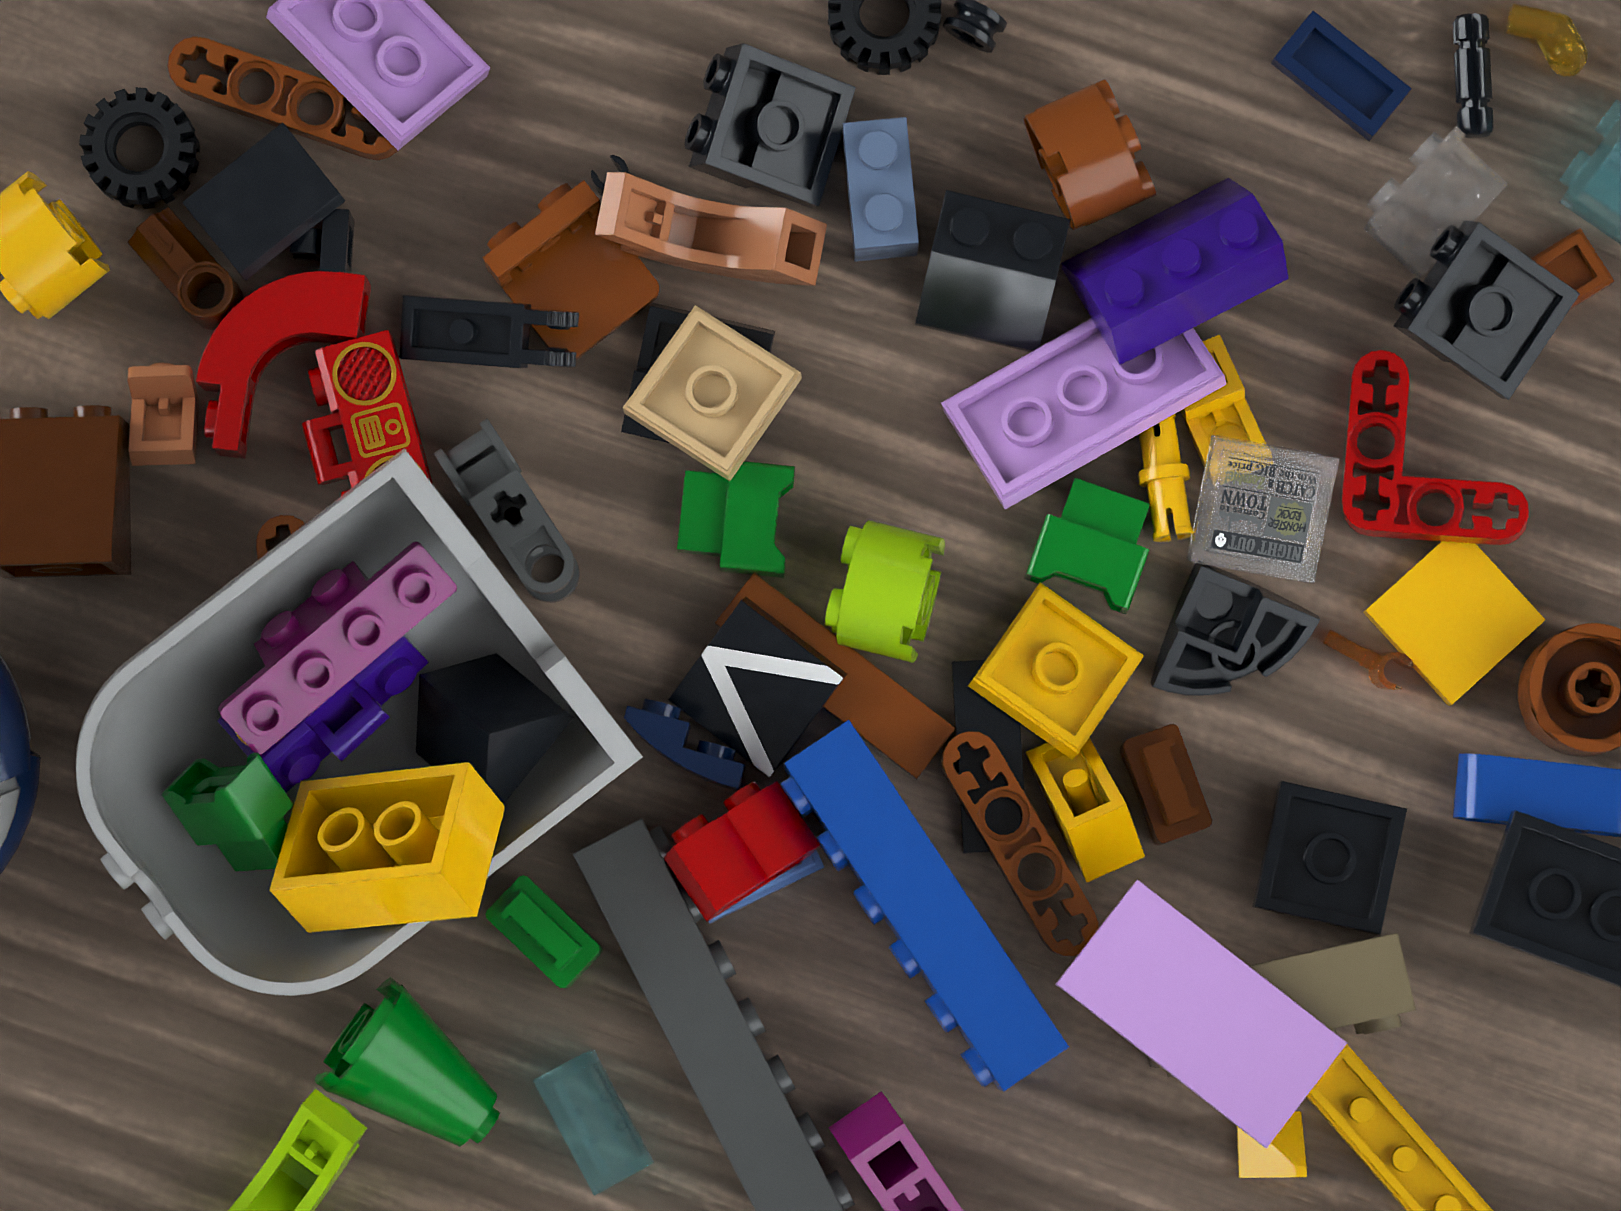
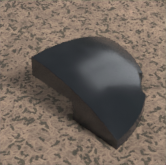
(1226, 632)

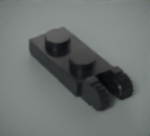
(479, 332)

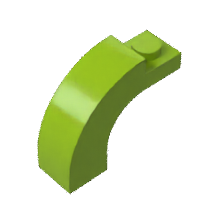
(305, 1159)

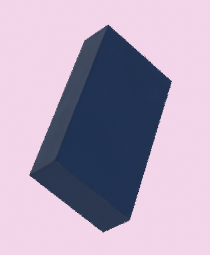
(1341, 75)

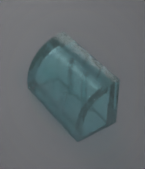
(593, 1121)

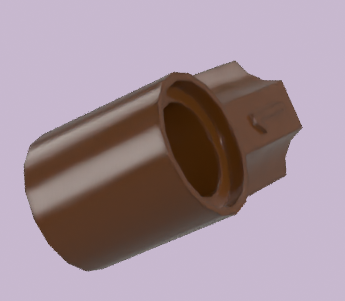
(184, 266)

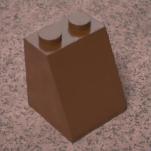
(64, 493)

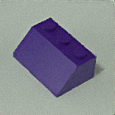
(1178, 269)

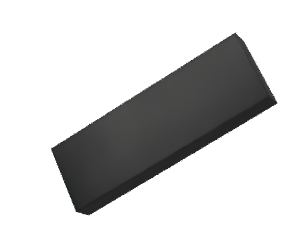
(979, 715)

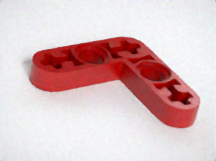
(1407, 491)

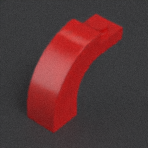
(261, 327)

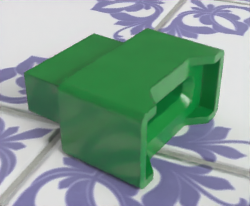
(736, 517)
(1093, 544)
(234, 809)
(544, 932)

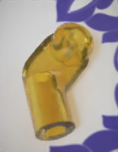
(1553, 33)

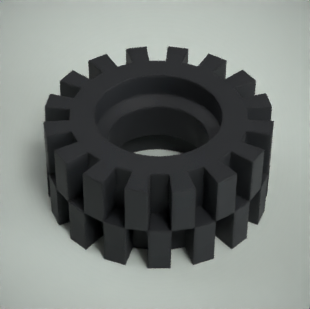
(881, 51)
(131, 111)

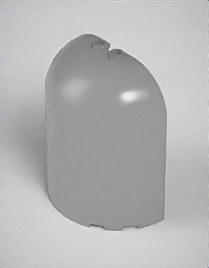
(164, 715)

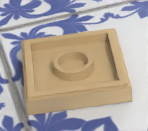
(712, 393)

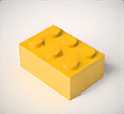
(388, 848)

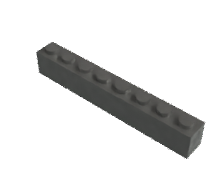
(707, 1025)

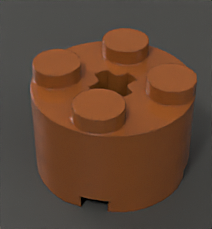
(1089, 155)
(1548, 694)

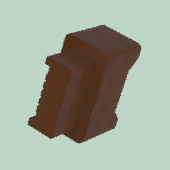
(1166, 784)

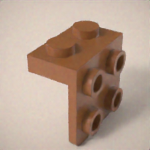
(566, 267)

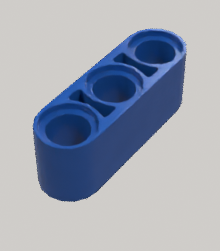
(1560, 793)

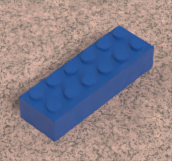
(923, 906)

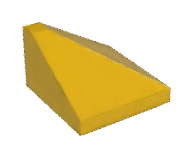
(1282, 1157)

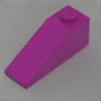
(891, 1159)

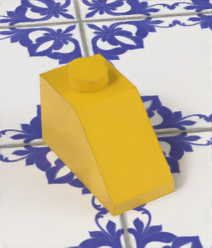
(1087, 809)

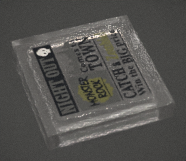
(1262, 509)

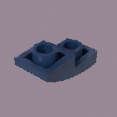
(661, 729)

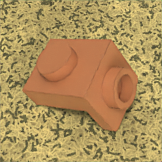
(163, 415)

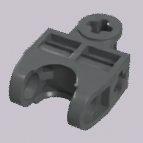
(493, 483)

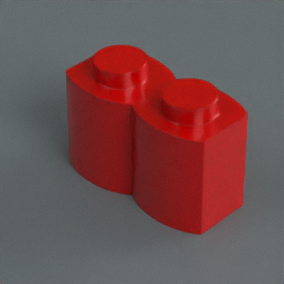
(741, 849)

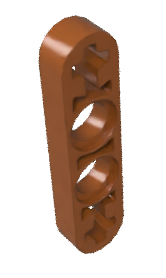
(284, 103)
(1012, 848)

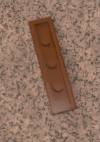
(869, 698)

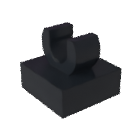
(330, 244)

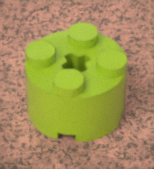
(886, 590)

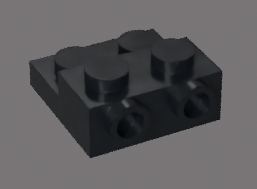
(769, 124)
(1484, 307)

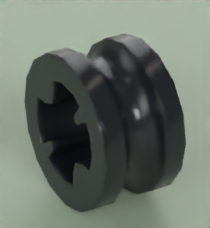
(975, 25)

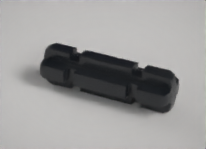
(1473, 75)

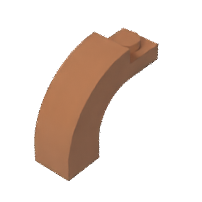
(710, 235)

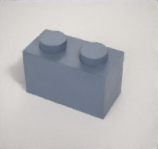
(880, 189)

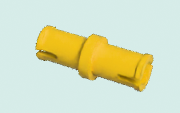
(1165, 481)

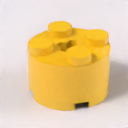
(43, 250)

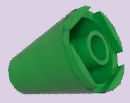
(409, 1071)

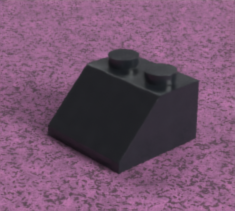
(992, 271)

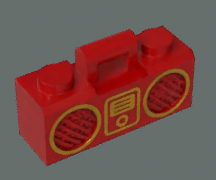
(368, 400)

